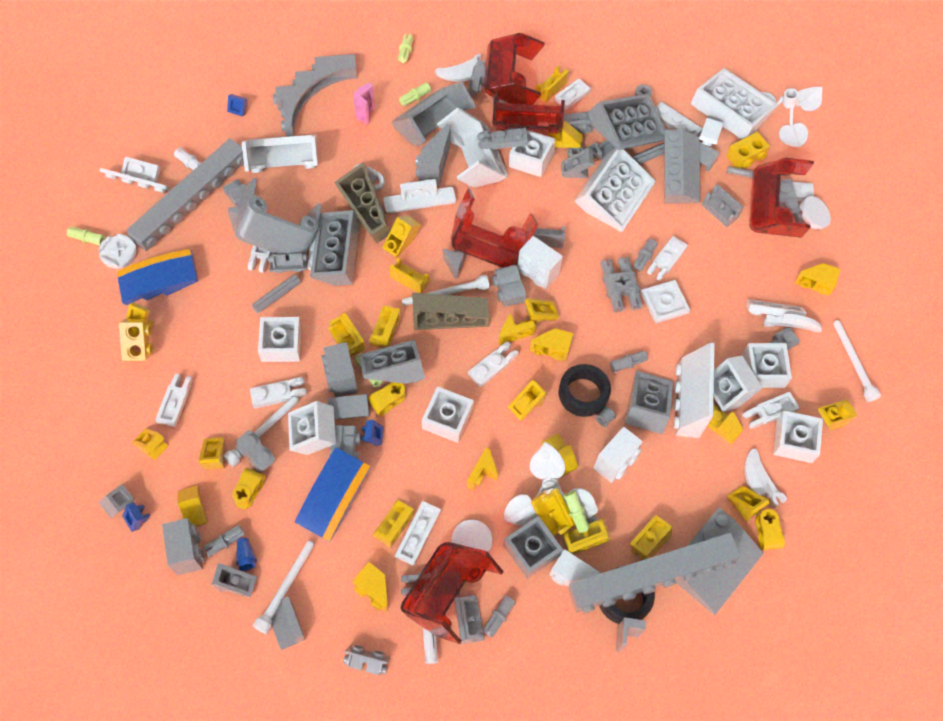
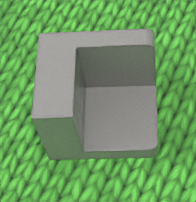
(116, 500)

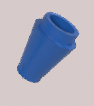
(245, 555)

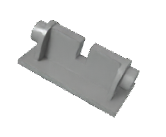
(297, 262)
(358, 656)

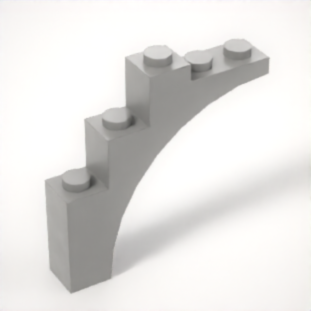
(306, 84)

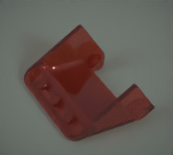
(528, 116)

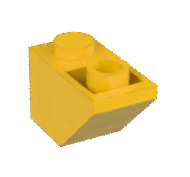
(401, 235)
(819, 278)
(552, 344)
(837, 414)
(372, 584)

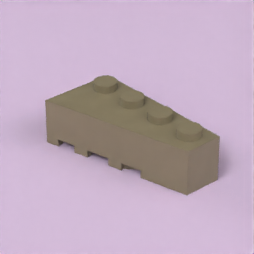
(363, 198)
(449, 311)

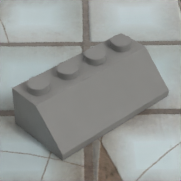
(681, 167)
(336, 248)

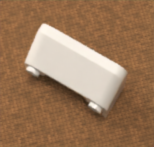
(280, 152)
(484, 164)

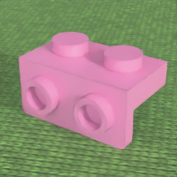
(364, 102)

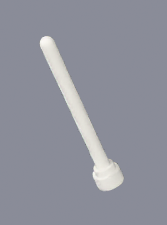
(479, 283)
(870, 392)
(232, 457)
(263, 623)

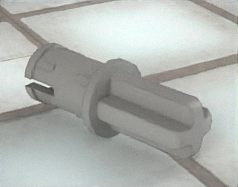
(645, 254)
(628, 361)
(224, 540)
(499, 616)

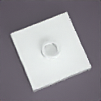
(665, 301)

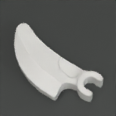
(459, 72)
(794, 321)
(759, 480)

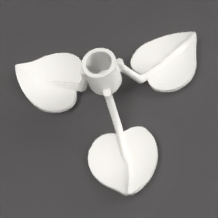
(809, 100)
(548, 466)

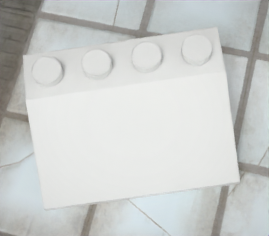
(733, 103)
(615, 189)
(694, 392)

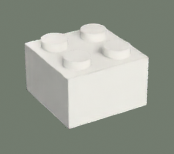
(534, 156)
(539, 262)
(279, 339)
(769, 363)
(734, 383)
(447, 414)
(311, 428)
(798, 436)
(618, 455)

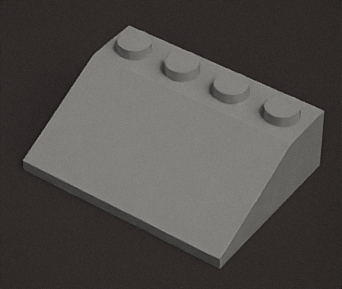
(628, 121)
(717, 587)

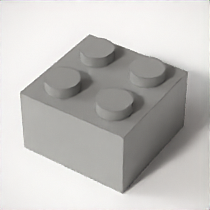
(339, 370)
(182, 546)
(532, 547)

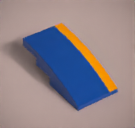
(157, 276)
(332, 494)

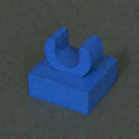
(237, 105)
(373, 433)
(133, 516)

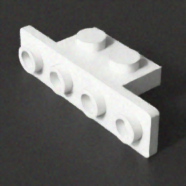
(138, 171)
(419, 195)

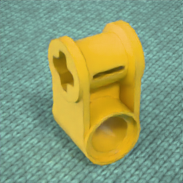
(386, 399)
(249, 485)
(769, 534)

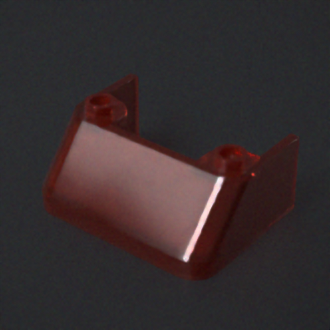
(500, 71)
(765, 212)
(484, 244)
(440, 584)

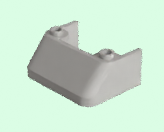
(425, 115)
(271, 232)

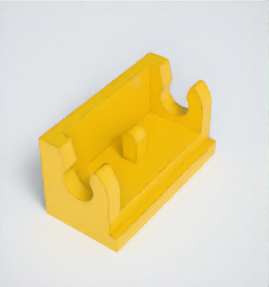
(552, 84)
(408, 276)
(385, 327)
(344, 331)
(553, 511)
(394, 523)
(596, 535)
(651, 538)

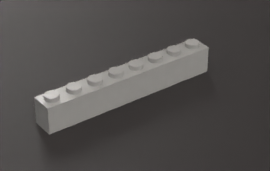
(186, 195)
(654, 572)

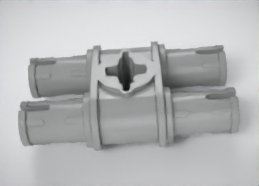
(621, 284)

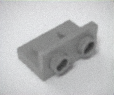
(580, 122)

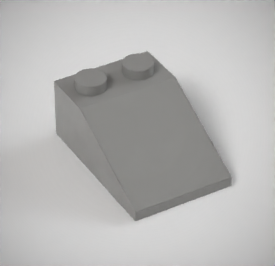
(433, 156)
(393, 364)
(649, 402)

